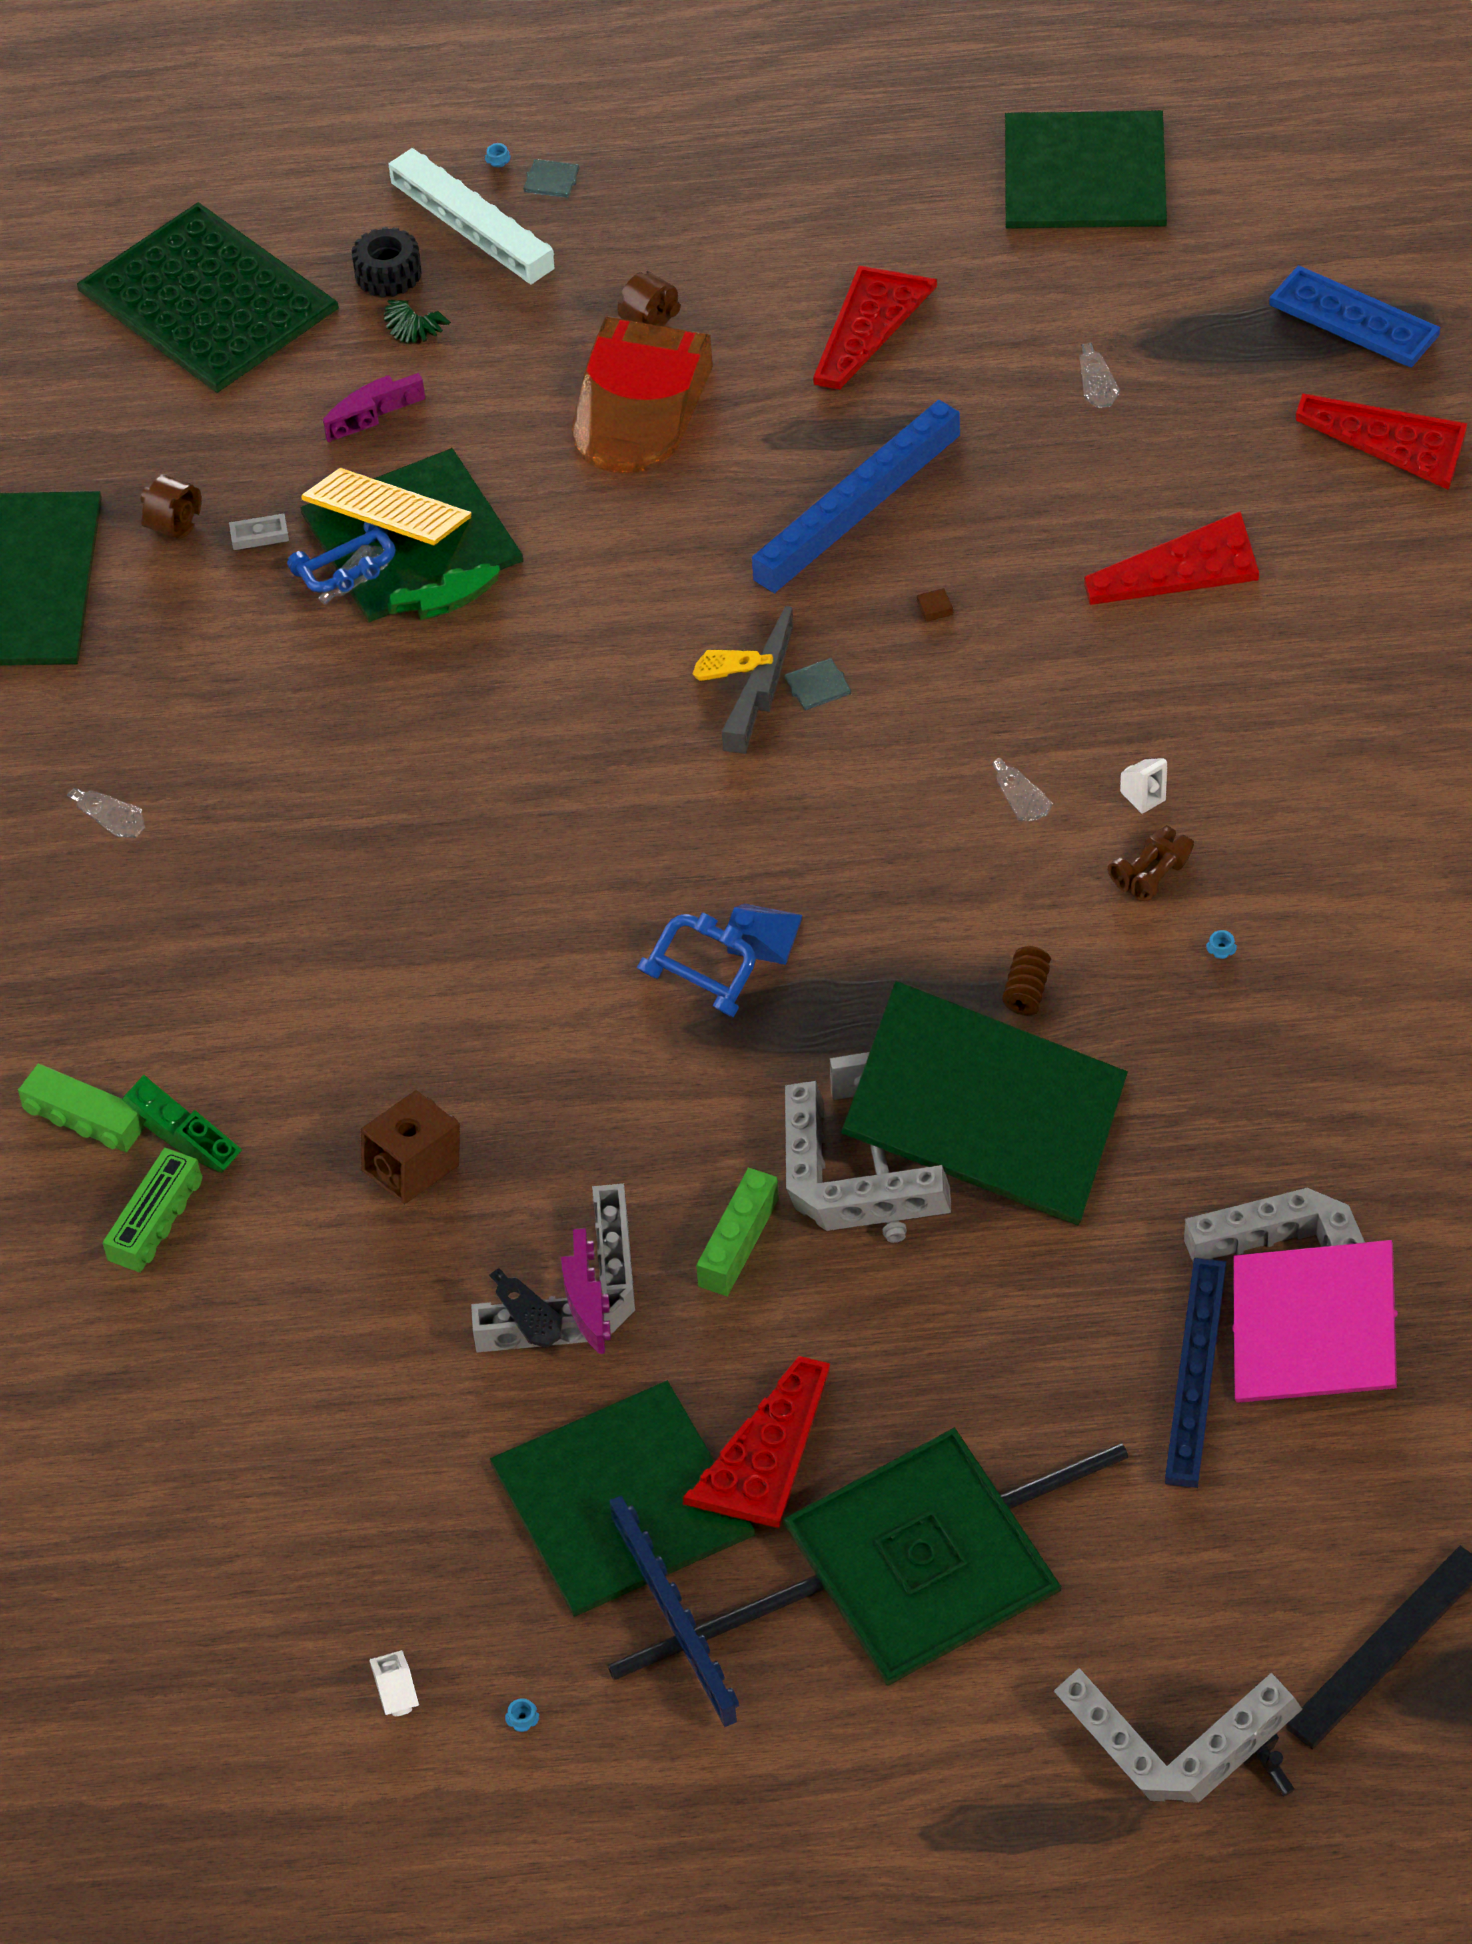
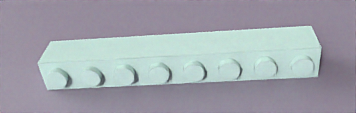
(472, 216)

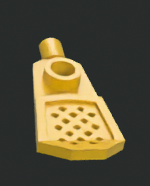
(723, 662)

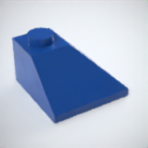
(766, 930)

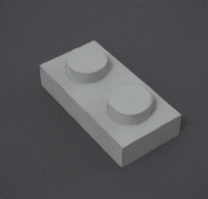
(258, 531)

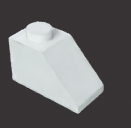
(1145, 783)
(394, 1683)

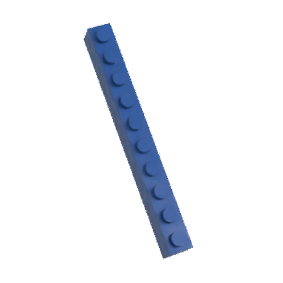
(855, 496)

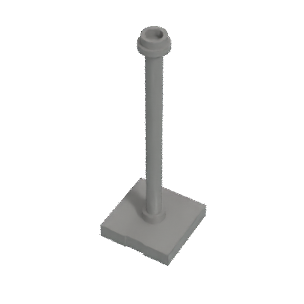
(844, 1079)

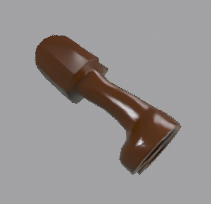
(1159, 847)

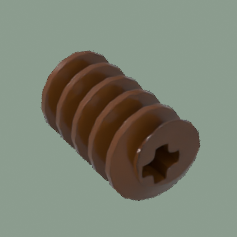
(1026, 980)

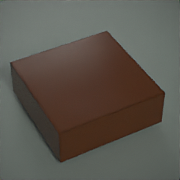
(935, 604)

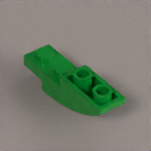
(456, 591)
(180, 1129)

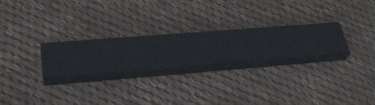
(1383, 1649)

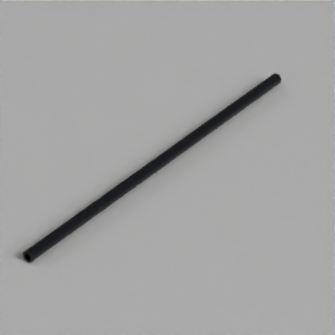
(813, 1585)

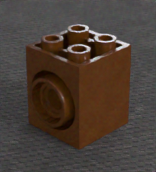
(410, 1146)

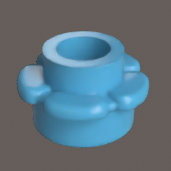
(497, 155)
(1224, 939)
(522, 1707)

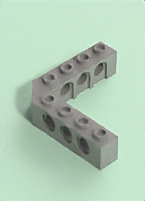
(852, 1200)
(1270, 1221)
(494, 1325)
(1205, 1760)

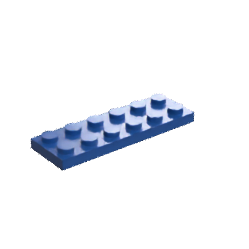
(1354, 316)

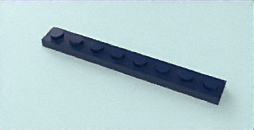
(1195, 1373)
(680, 1620)

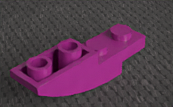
(364, 405)
(585, 1293)

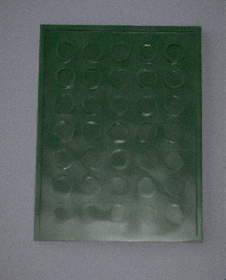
(207, 296)
(45, 574)
(985, 1102)

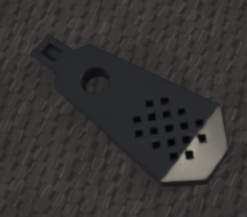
(521, 1310)

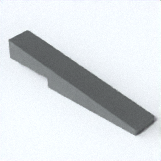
(759, 689)

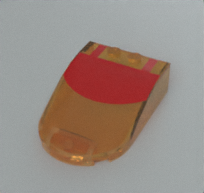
(639, 393)

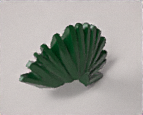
(408, 325)

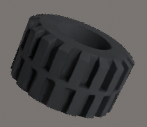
(386, 262)

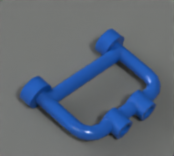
(302, 566)
(707, 926)

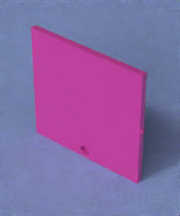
(1314, 1321)

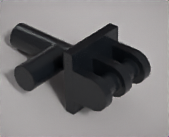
(1271, 1762)

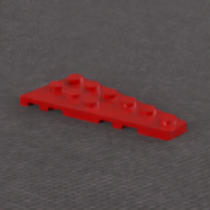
(869, 316)
(1404, 439)
(1197, 560)
(763, 1457)

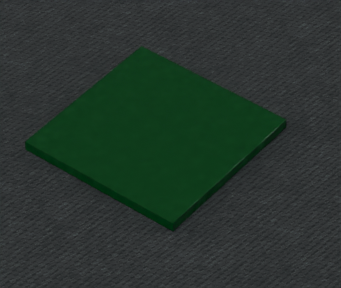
(1085, 169)
(417, 563)
(628, 1449)
(921, 1556)

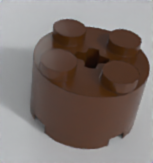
(649, 300)
(170, 506)

